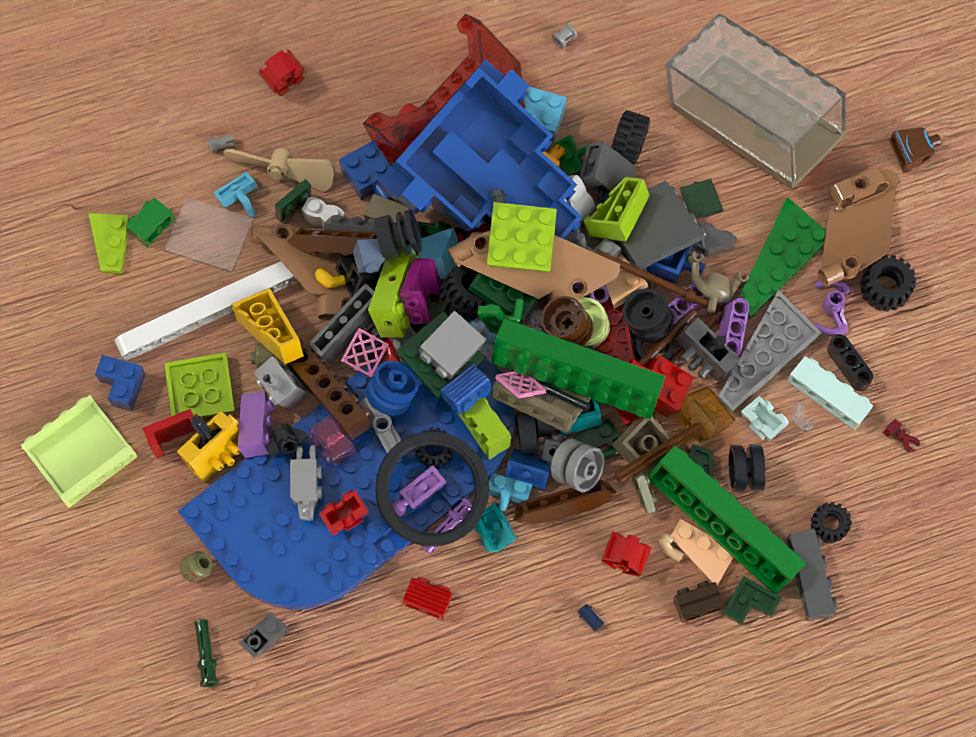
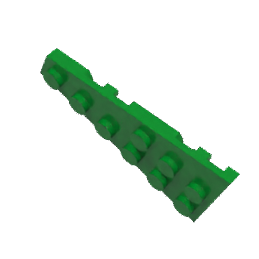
(788, 248)

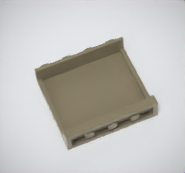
(541, 406)

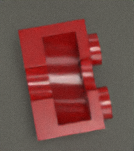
(345, 513)

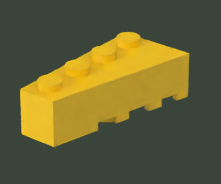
(269, 325)

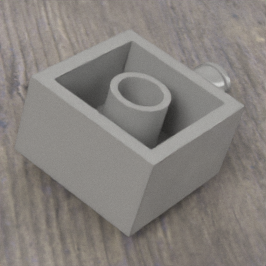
(281, 383)

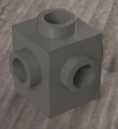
(550, 446)

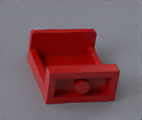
(168, 430)

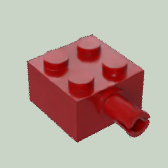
(674, 386)

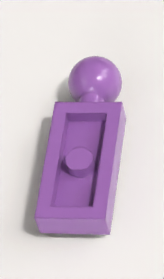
(419, 490)

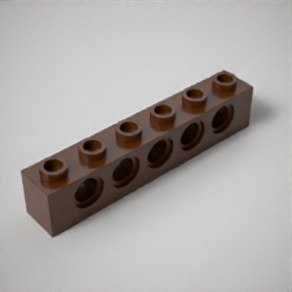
(328, 390)

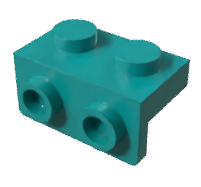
(495, 529)

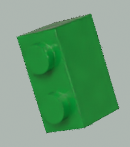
(150, 222)

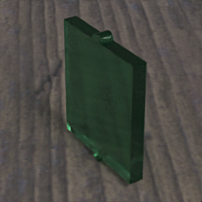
(701, 198)

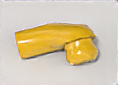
(328, 280)

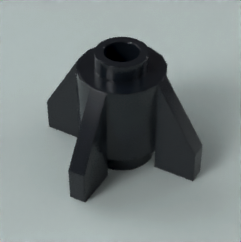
(285, 439)

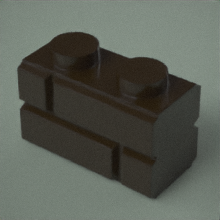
(698, 601)

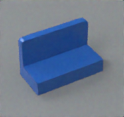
(528, 469)

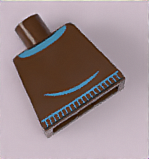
(913, 147)

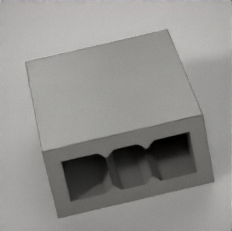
(451, 346)

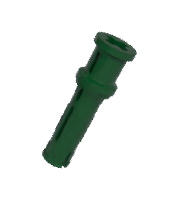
(206, 663)

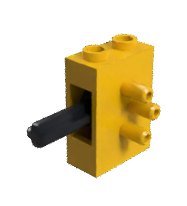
(211, 445)

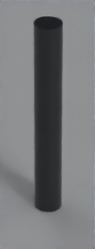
(565, 396)

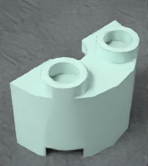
(763, 419)

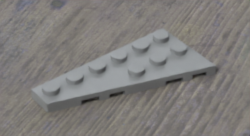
(775, 343)

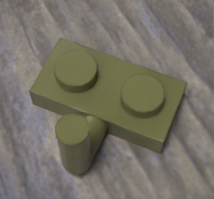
(647, 499)

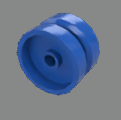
(392, 388)

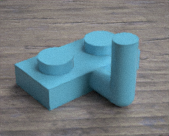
(237, 190)
(508, 490)

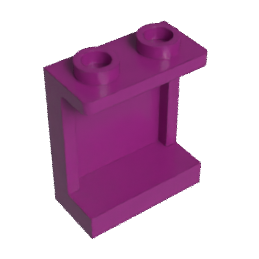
(419, 284)

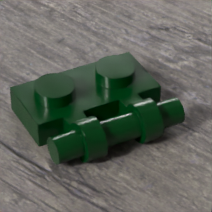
(601, 436)

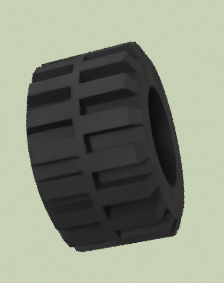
(631, 135)
(898, 272)
(456, 295)

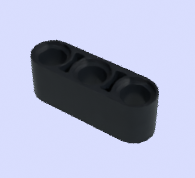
(849, 353)

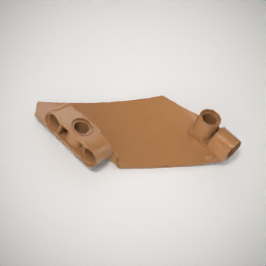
(860, 224)
(568, 265)
(304, 267)

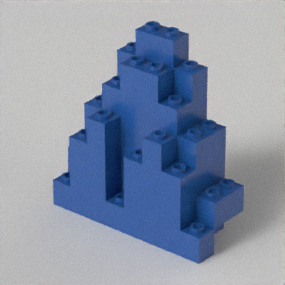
(481, 146)

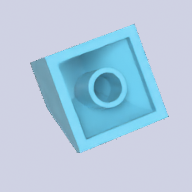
(437, 247)

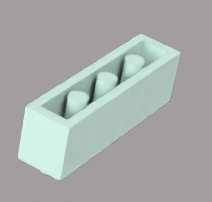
(830, 392)

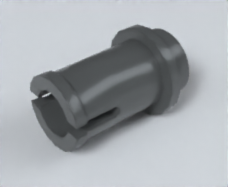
(498, 196)

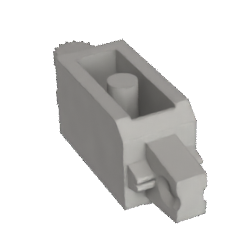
(304, 483)

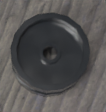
(648, 315)
(746, 467)

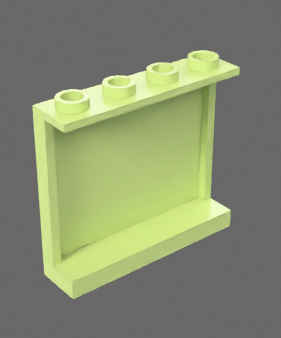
(78, 450)

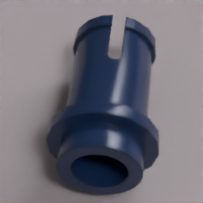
(590, 617)

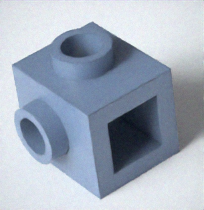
(368, 255)

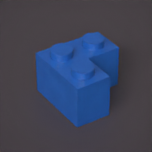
(125, 381)

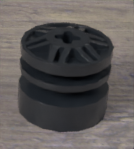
(403, 234)

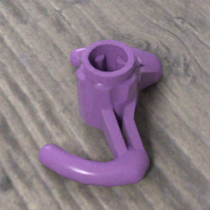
(834, 305)

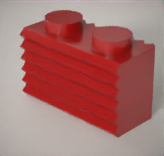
(427, 598)

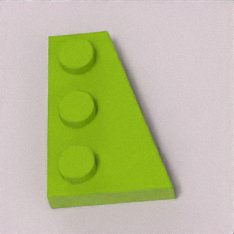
(110, 240)

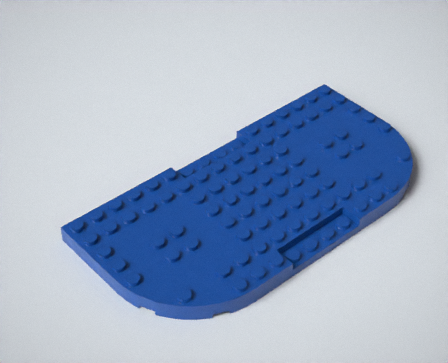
(298, 563)

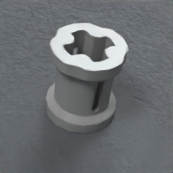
(564, 36)

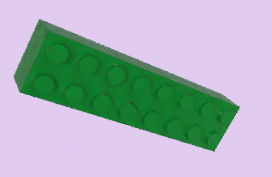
(577, 369)
(726, 520)

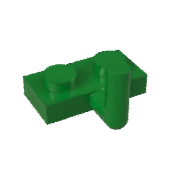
(571, 159)
(493, 315)

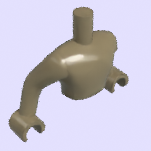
(717, 286)

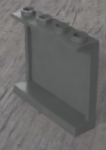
(661, 228)

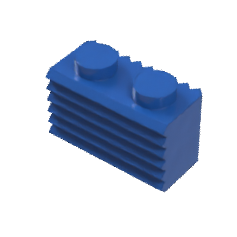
(466, 389)

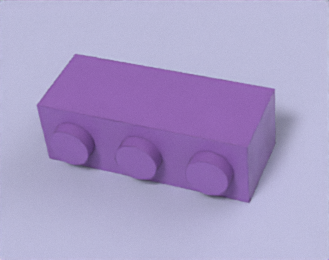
(255, 424)

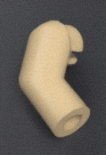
(668, 549)

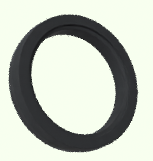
(480, 481)

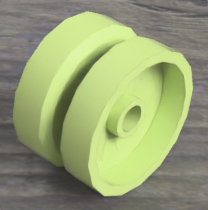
(600, 321)

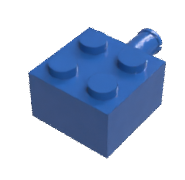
(364, 169)
(671, 266)

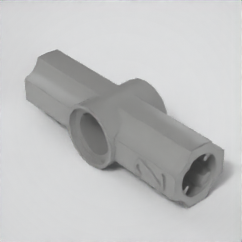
(387, 436)

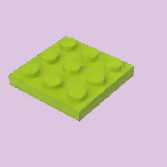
(521, 237)
(200, 385)

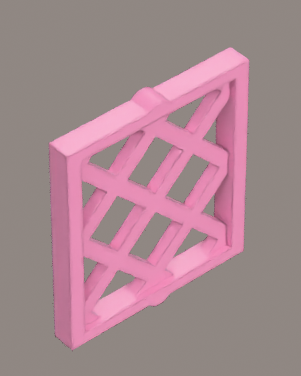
(351, 346)
(502, 378)

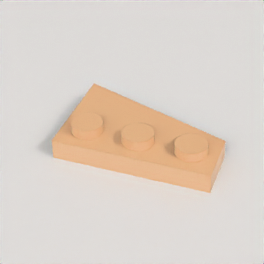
(624, 286)
(702, 550)

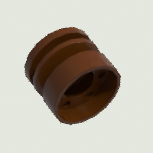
(567, 313)

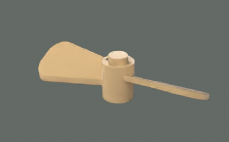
(316, 171)

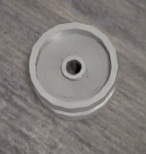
(577, 465)

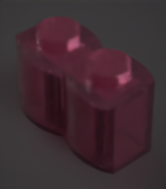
(332, 440)

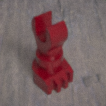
(893, 428)

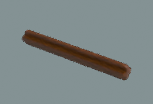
(658, 452)

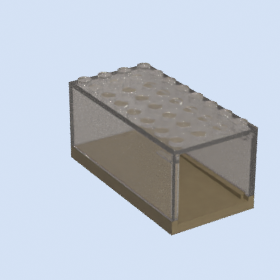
(756, 100)

